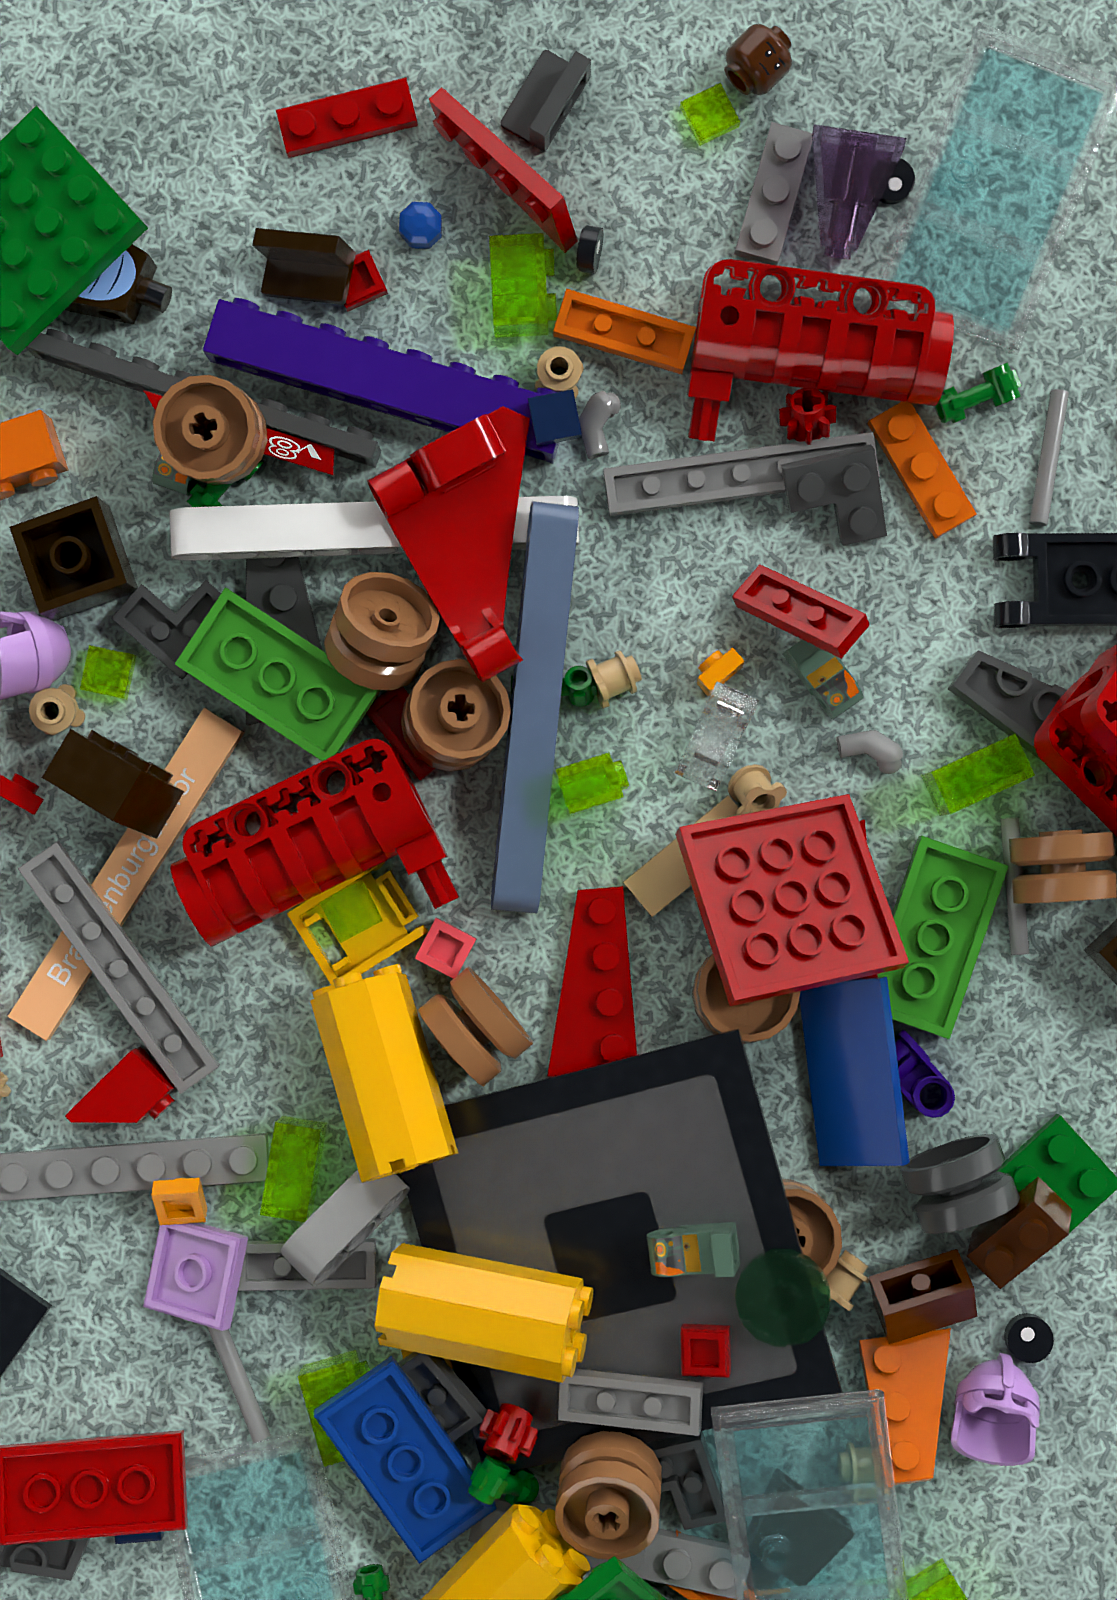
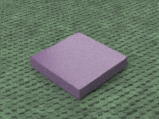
(196, 1273)

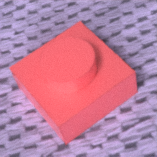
(445, 948)

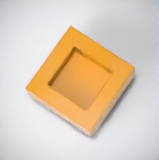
(719, 669)
(179, 1201)

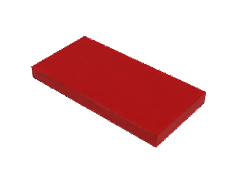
(92, 1487)

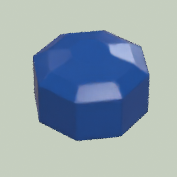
(420, 225)

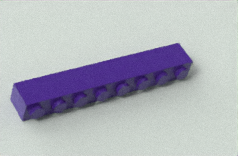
(362, 371)

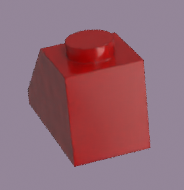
(126, 1093)

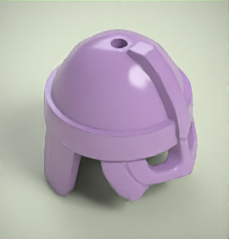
(31, 653)
(996, 1414)

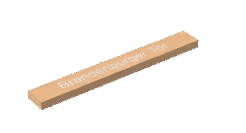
(128, 873)

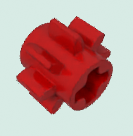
(807, 415)
(508, 1433)

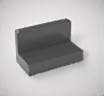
(547, 98)

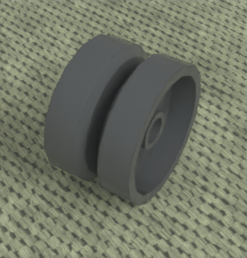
(960, 1184)

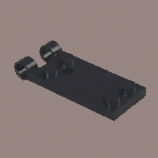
(1054, 564)

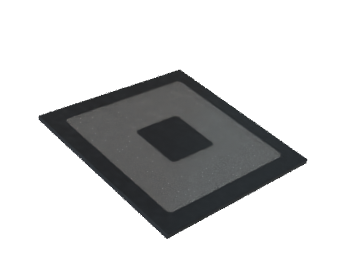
(573, 1183)

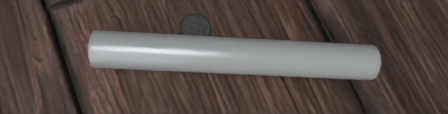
(1049, 457)
(1016, 912)
(240, 1384)

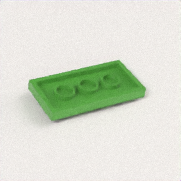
(275, 676)
(942, 926)

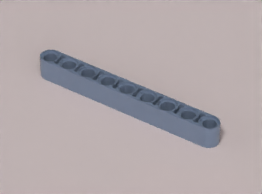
(534, 707)

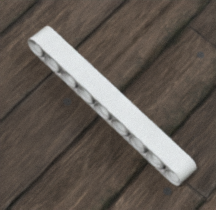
(302, 530)

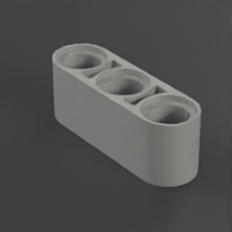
(342, 1225)

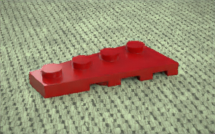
(505, 167)
(596, 991)

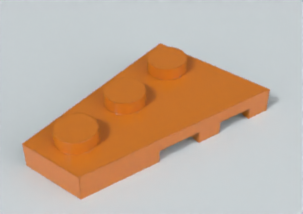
(913, 1388)

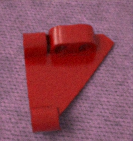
(457, 524)

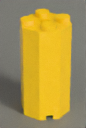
(382, 1073)
(483, 1312)
(515, 1561)

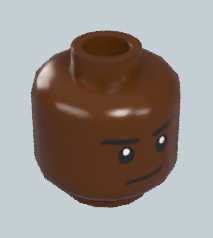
(758, 59)

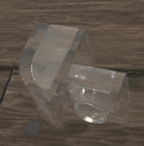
(716, 736)

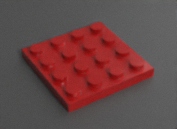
(790, 899)

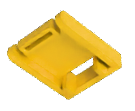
(371, 945)

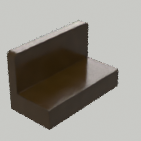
(305, 265)

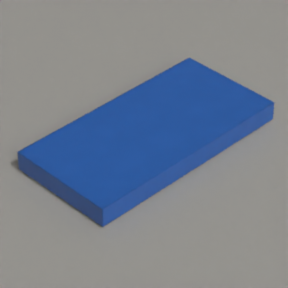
(854, 1074)
(403, 1458)

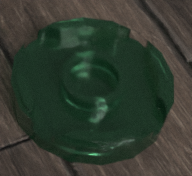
(794, 1289)

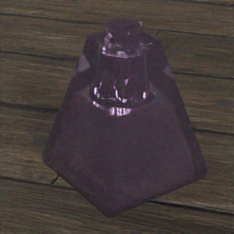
(850, 183)

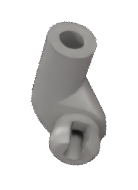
(592, 420)
(876, 745)

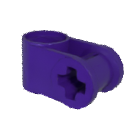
(916, 1072)

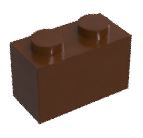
(1020, 1236)
(923, 1296)

